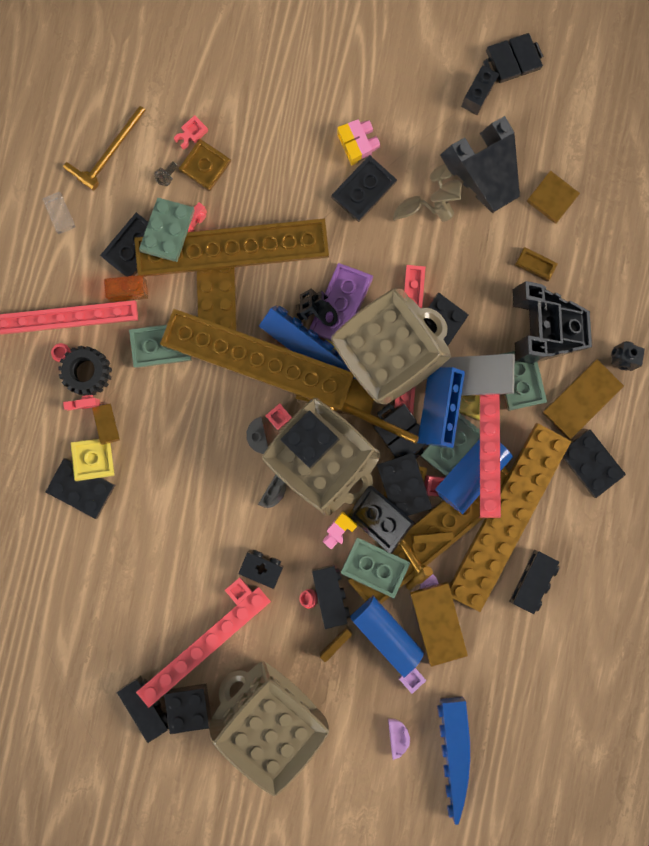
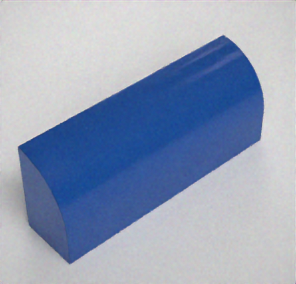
(441, 407)
(463, 483)
(388, 636)

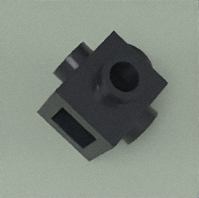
(627, 356)

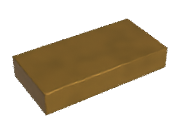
(536, 264)
(105, 424)
(433, 537)
(333, 647)

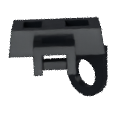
(316, 305)

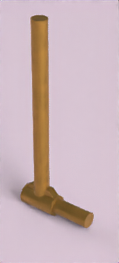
(89, 178)
(378, 422)
(421, 571)

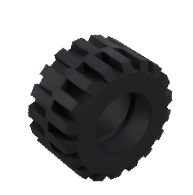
(70, 367)

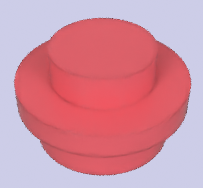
(59, 350)
(308, 598)

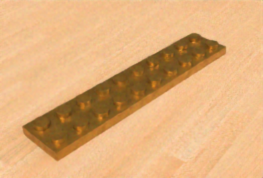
(241, 247)
(257, 359)
(518, 502)
(439, 519)

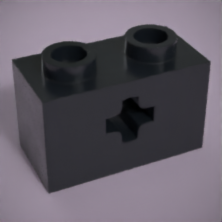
(479, 90)
(250, 570)

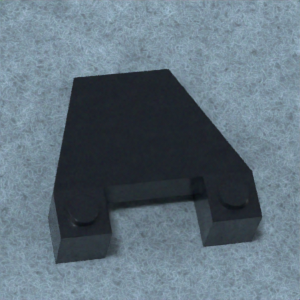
(491, 171)
(555, 324)

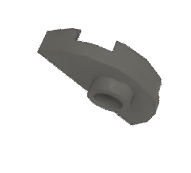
(256, 436)
(274, 493)

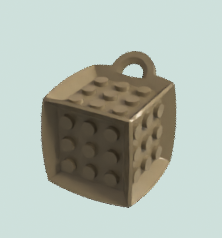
(392, 345)
(333, 476)
(267, 727)

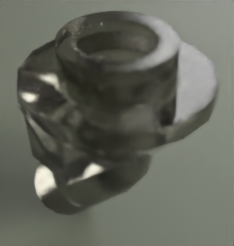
(163, 176)

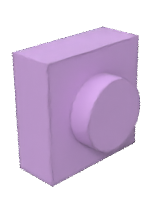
(413, 680)

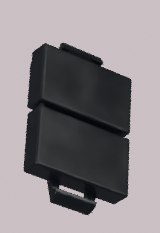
(514, 57)
(405, 420)

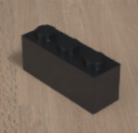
(534, 582)
(330, 596)
(150, 720)

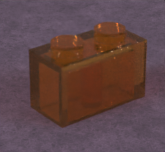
(126, 288)

